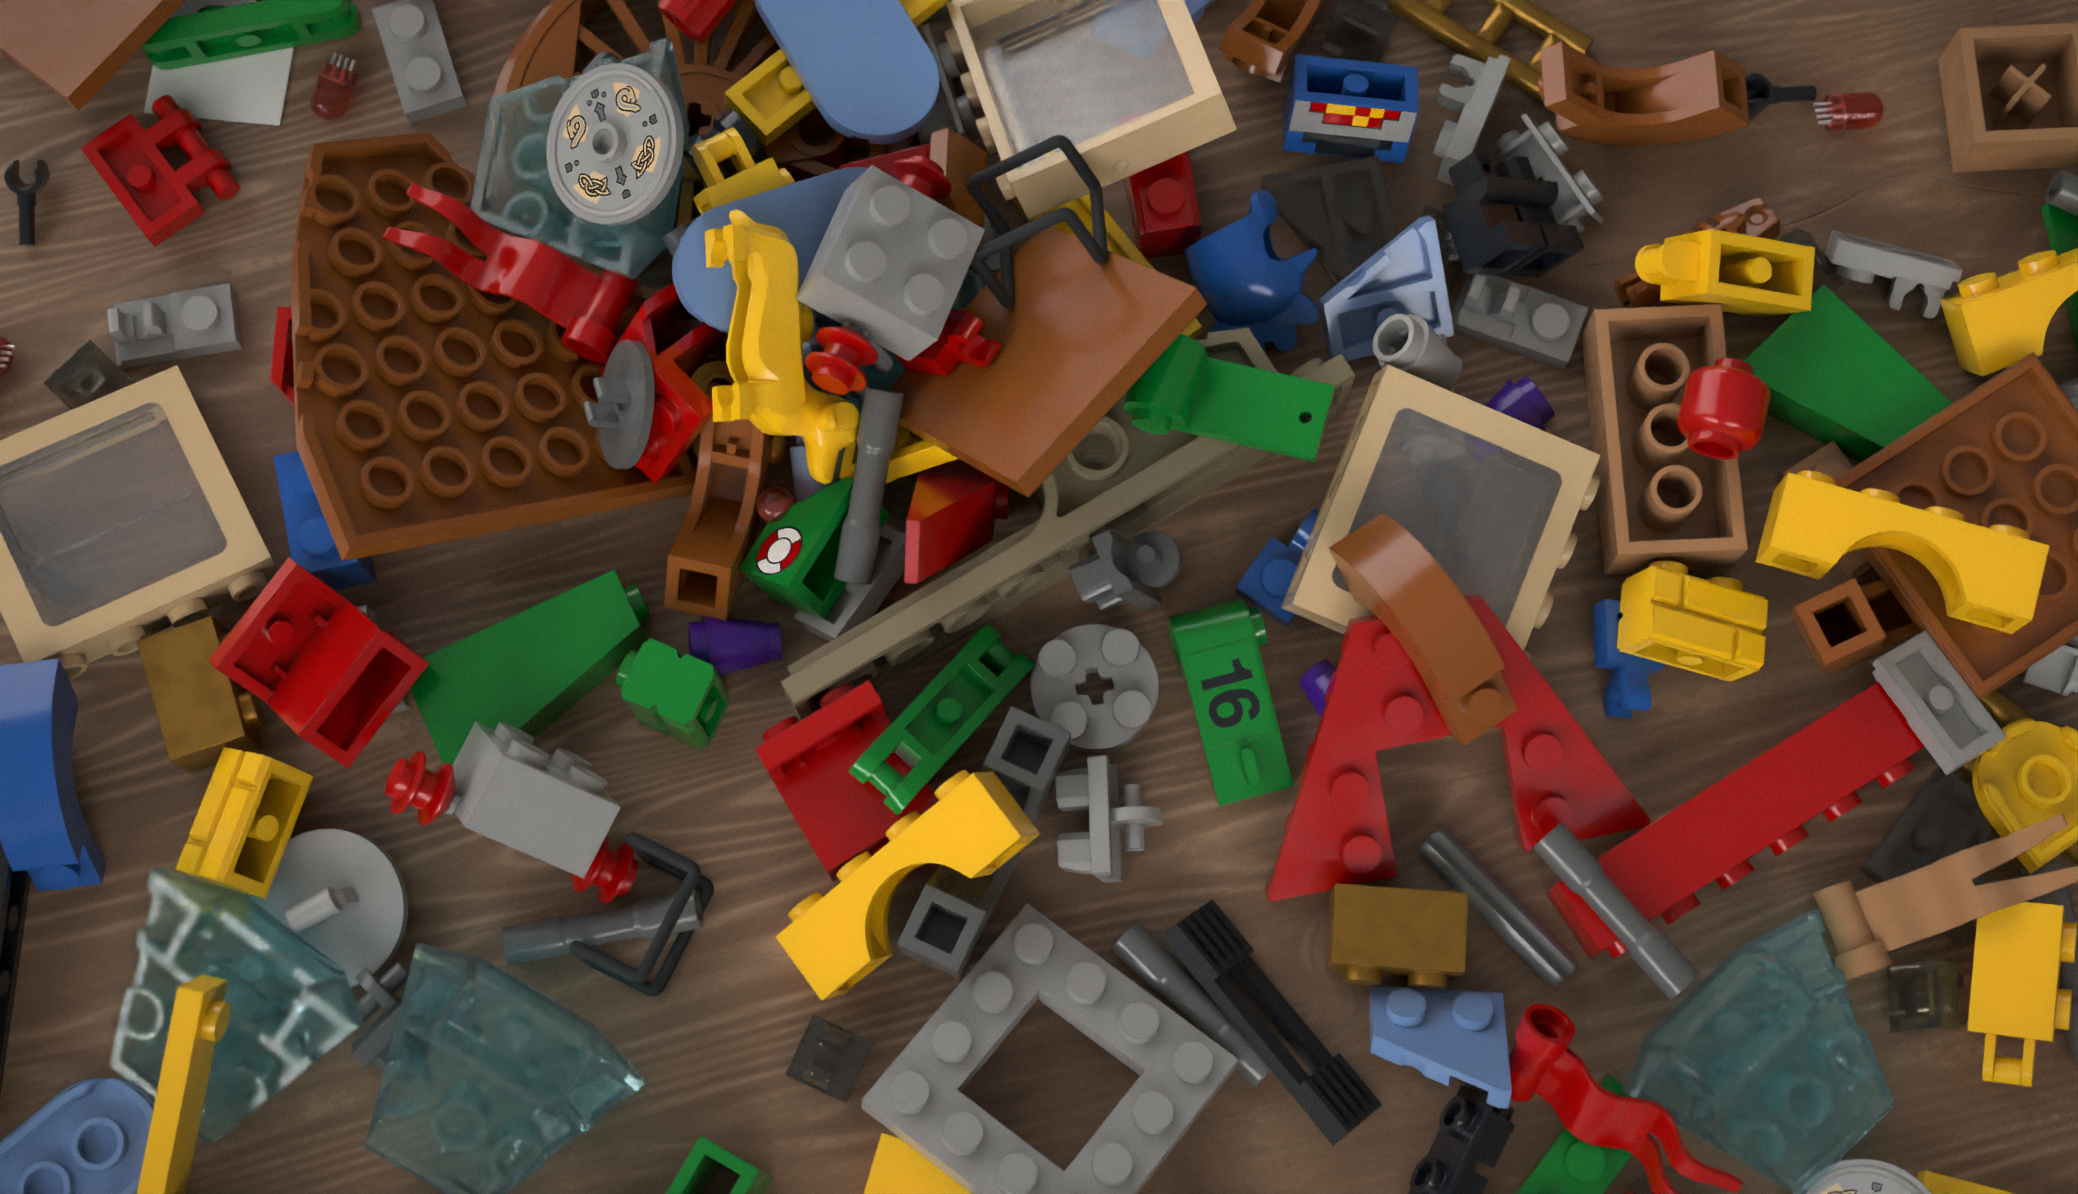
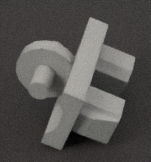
(1098, 790)

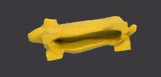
(767, 346)

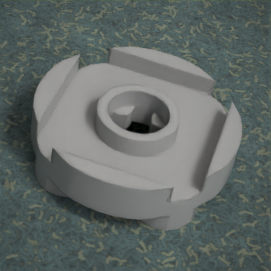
(1115, 657)

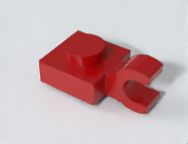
(956, 344)

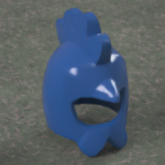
(1249, 282)

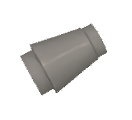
(1416, 349)

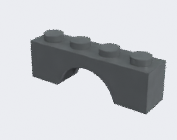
(952, 906)

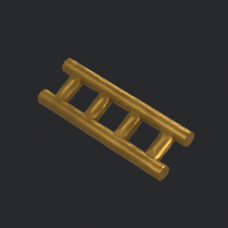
(1480, 45)

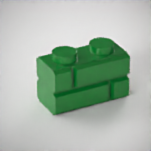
(673, 693)

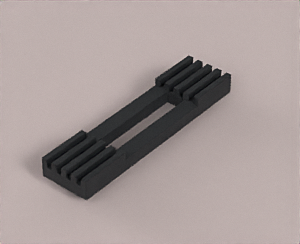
(1334, 1092)

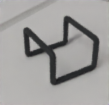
(1095, 245)
(681, 868)

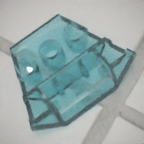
(516, 187)
(282, 995)
(1768, 1059)
(488, 1077)

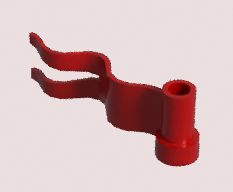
(528, 272)
(1591, 1113)

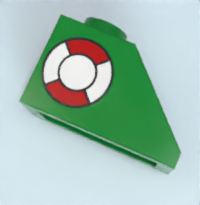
(799, 553)

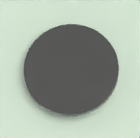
(624, 404)

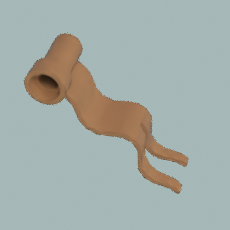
(1931, 899)

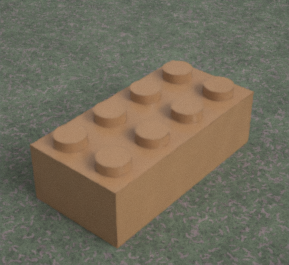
(1653, 489)

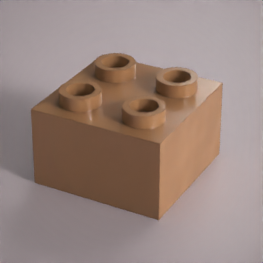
(2011, 97)

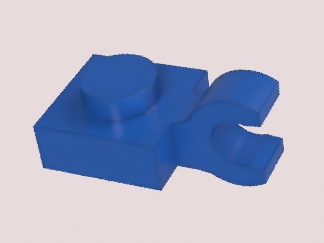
(1273, 571)
(1628, 682)

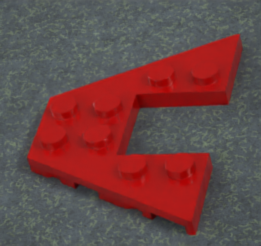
(1382, 703)

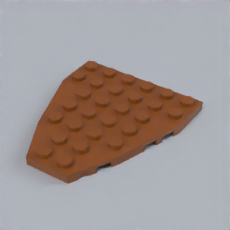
(421, 396)

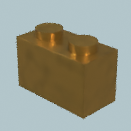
(193, 700)
(1396, 934)

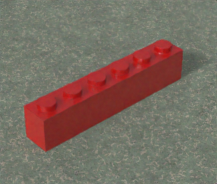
(1748, 812)

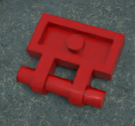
(145, 181)

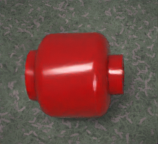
(1723, 409)

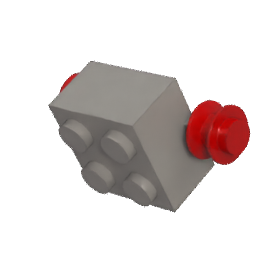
(886, 270)
(524, 801)

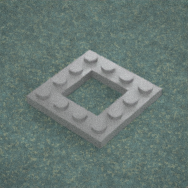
(1032, 961)

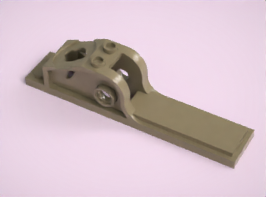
(1135, 488)

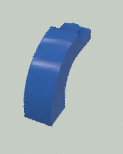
(38, 795)

